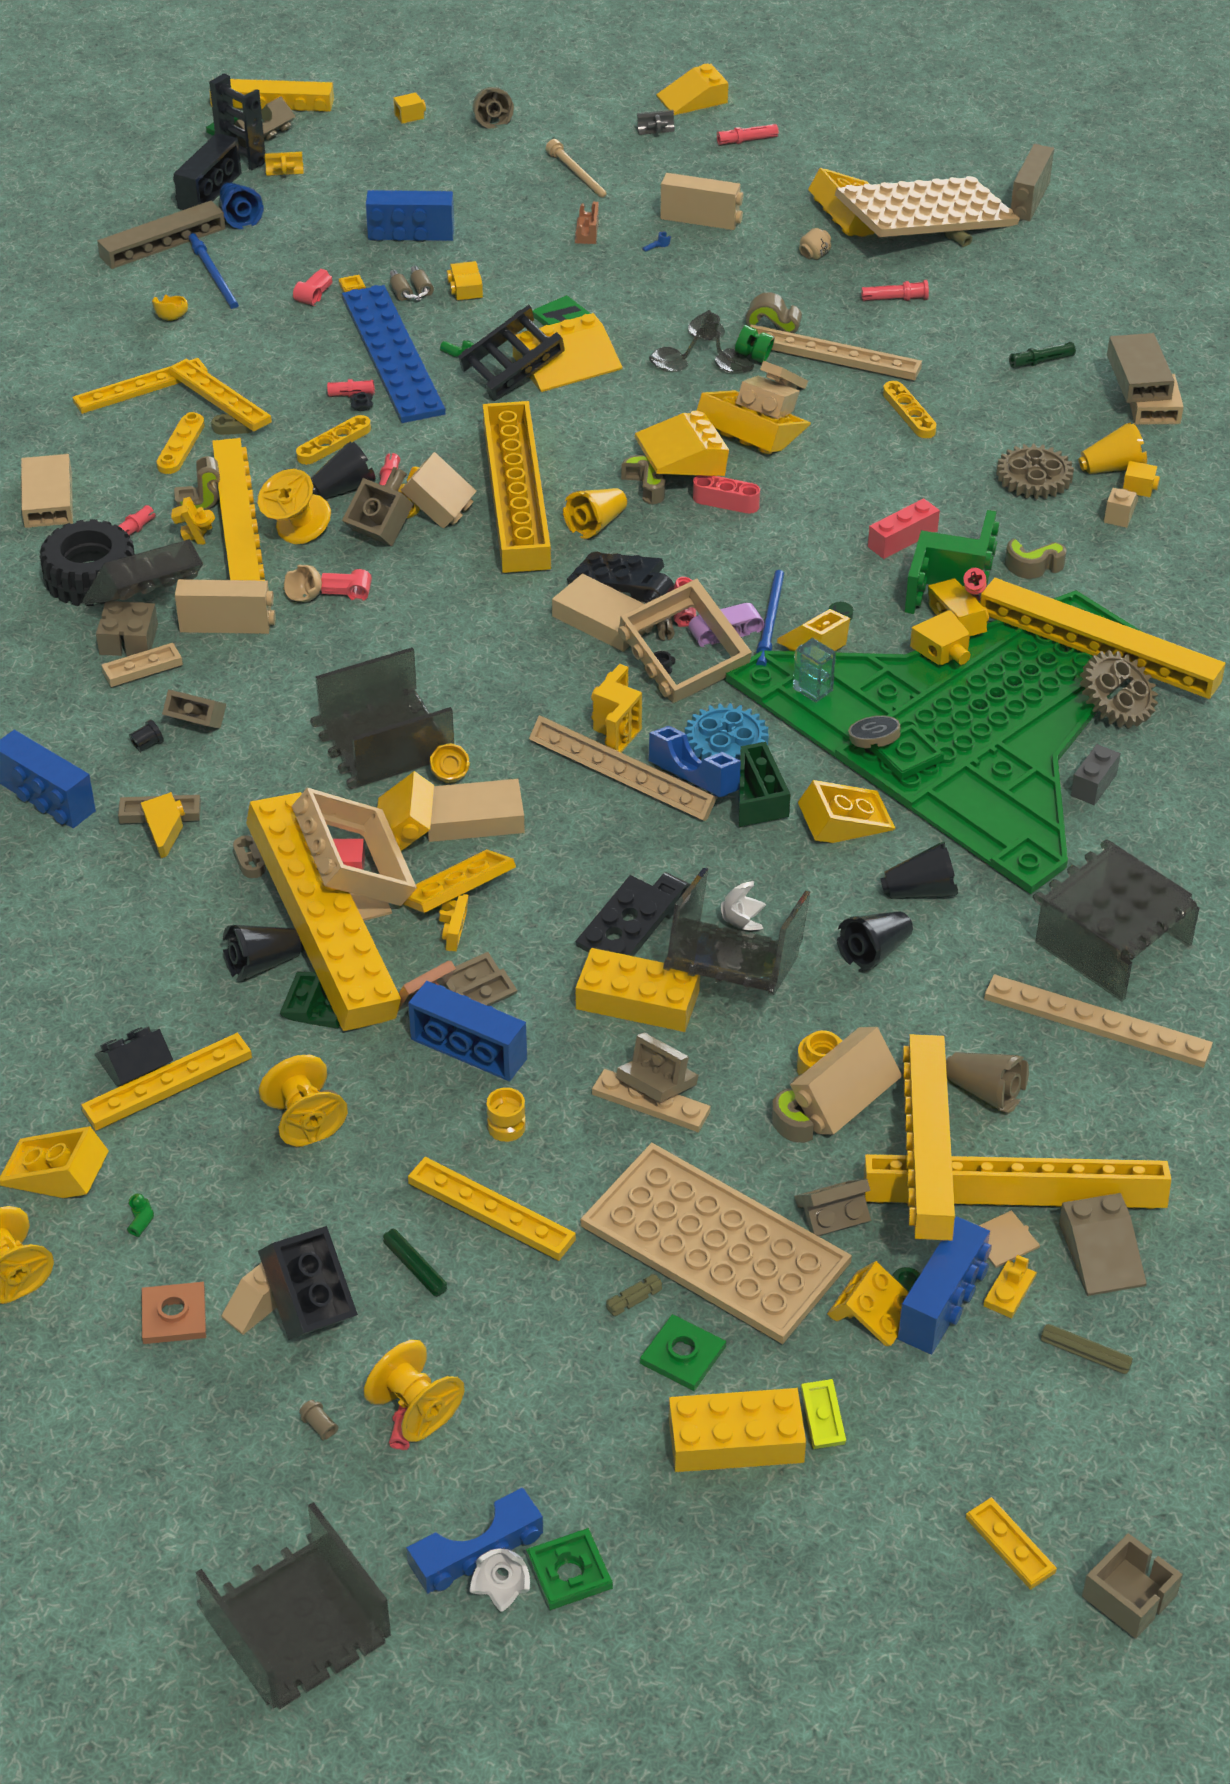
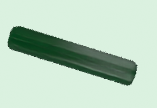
(415, 1262)

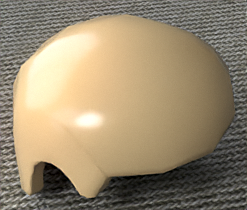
(302, 581)

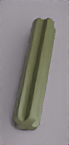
(1086, 1348)

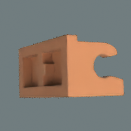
(587, 225)

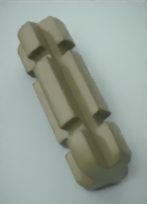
(634, 1295)

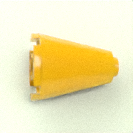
(1114, 451)
(591, 508)

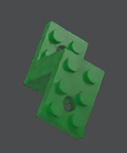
(948, 557)

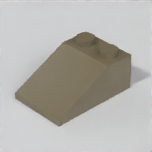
(1102, 1243)

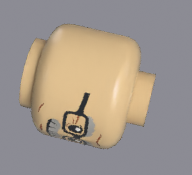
(815, 244)

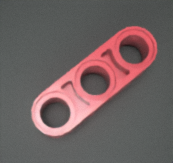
(726, 493)

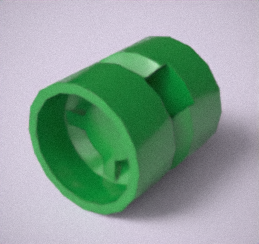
(761, 347)

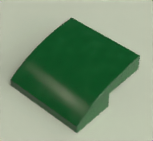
(308, 1002)

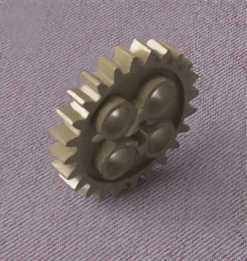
(1035, 471)
(1130, 705)

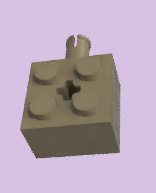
(379, 509)

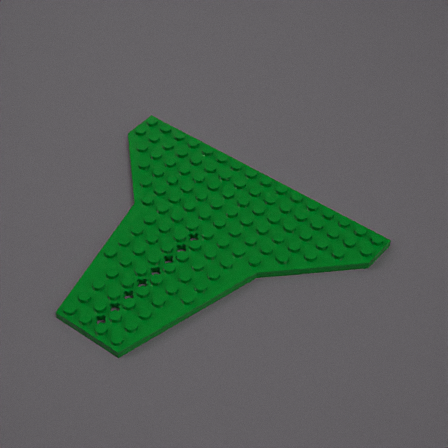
(1000, 762)

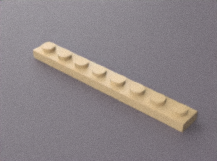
(843, 354)
(623, 768)
(1099, 1021)

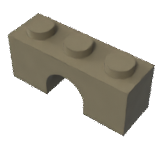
(276, 117)

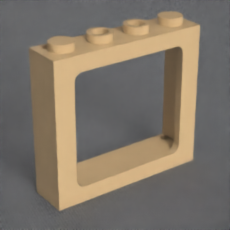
(667, 605)
(317, 810)

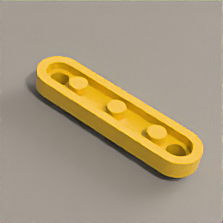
(180, 443)

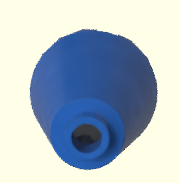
(240, 205)

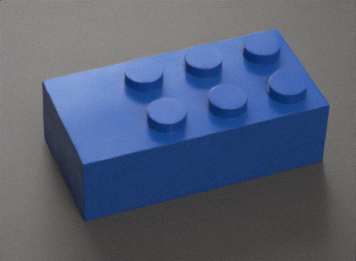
(410, 215)
(45, 780)
(468, 1030)
(944, 1286)

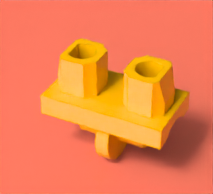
(284, 163)
(197, 520)

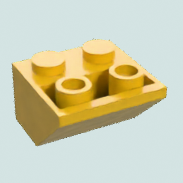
(828, 628)

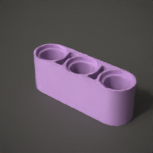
(742, 617)

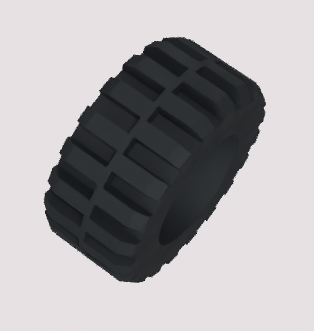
(69, 547)

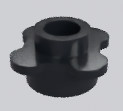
(361, 401)
(665, 659)

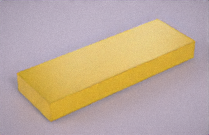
(1011, 1543)

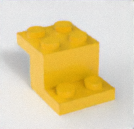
(617, 709)

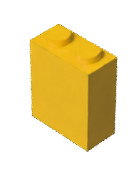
(408, 808)

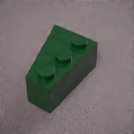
(762, 787)

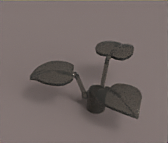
(709, 328)

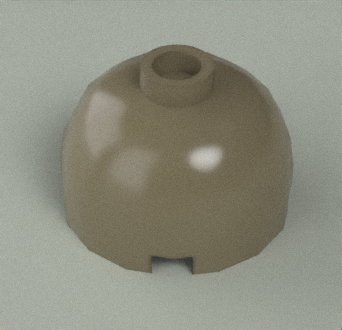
(493, 103)

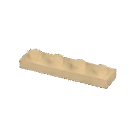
(675, 1110)

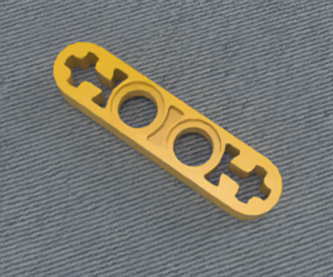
(912, 408)
(353, 428)

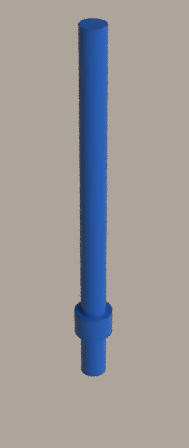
(200, 249)
(765, 643)

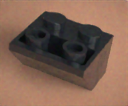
(134, 1056)

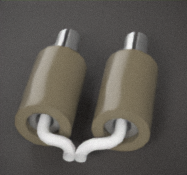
(419, 279)

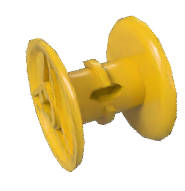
(291, 502)
(309, 1113)
(21, 1266)
(400, 1377)

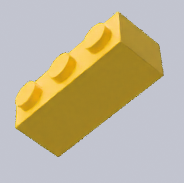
(954, 597)

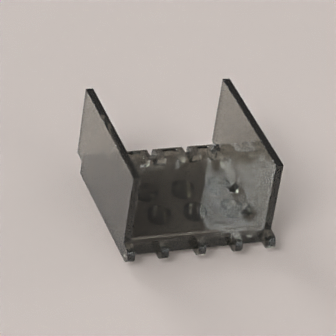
(379, 719)
(1111, 915)
(729, 952)
(299, 1615)

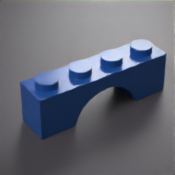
(672, 752)
(441, 1560)

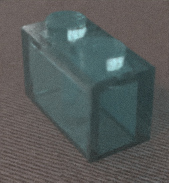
(814, 669)

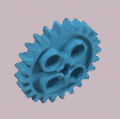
(724, 731)

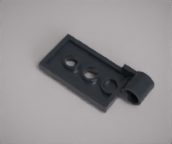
(627, 574)
(638, 898)

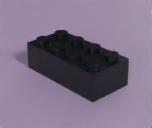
(207, 171)

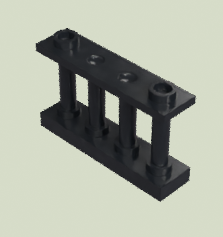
(251, 116)
(523, 368)

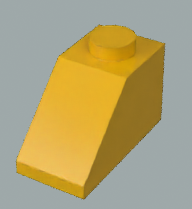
(164, 821)

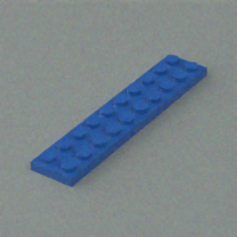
(393, 354)

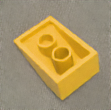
(695, 90)
(843, 812)
(56, 1163)

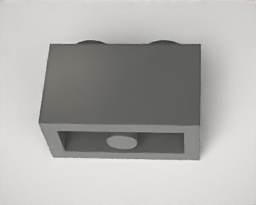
(1095, 774)

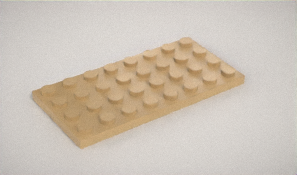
(926, 206)
(716, 1242)

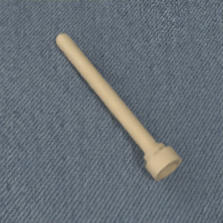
(556, 149)

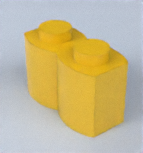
(465, 280)

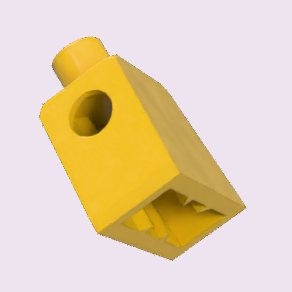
(941, 639)

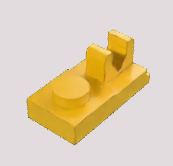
(456, 916)
(1010, 1287)

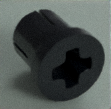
(146, 736)

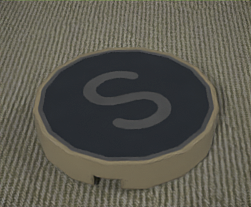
(874, 730)

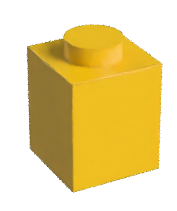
(409, 107)
(1141, 478)

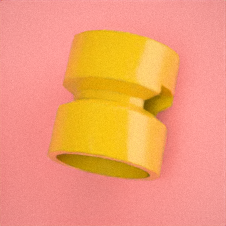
(506, 1114)

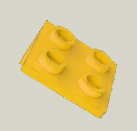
(874, 1300)

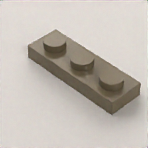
(131, 810)

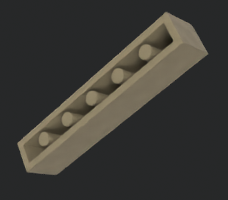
(160, 234)

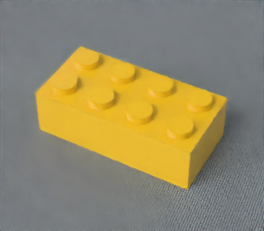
(636, 990)
(736, 1430)

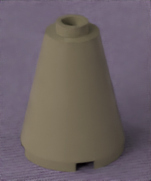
(990, 1077)

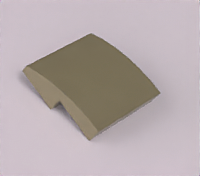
(481, 980)

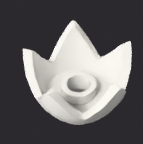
(739, 908)
(500, 1588)

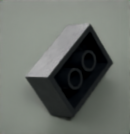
(307, 1282)

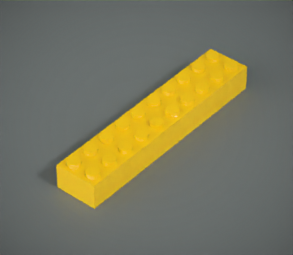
(516, 487)
(324, 919)

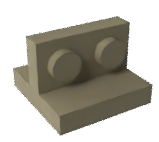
(657, 1069)
(835, 1206)

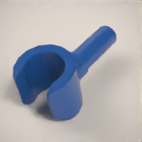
(662, 241)

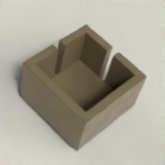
(133, 621)
(1123, 1589)

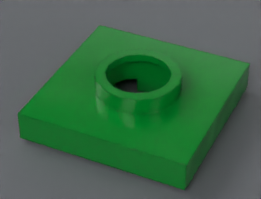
(683, 1369)
(577, 1549)

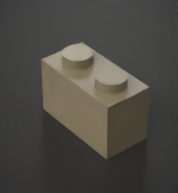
(194, 709)

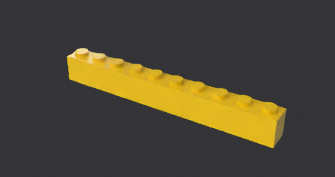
(238, 511)
(1096, 634)
(928, 1138)
(1029, 1180)

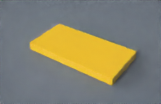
(459, 880)

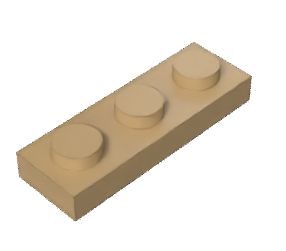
(783, 376)
(141, 664)

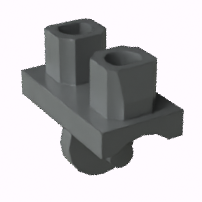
(655, 122)

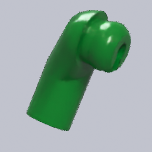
(453, 350)
(142, 1212)

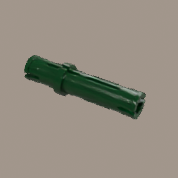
(1035, 356)

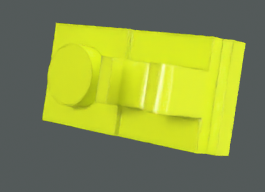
(823, 1414)

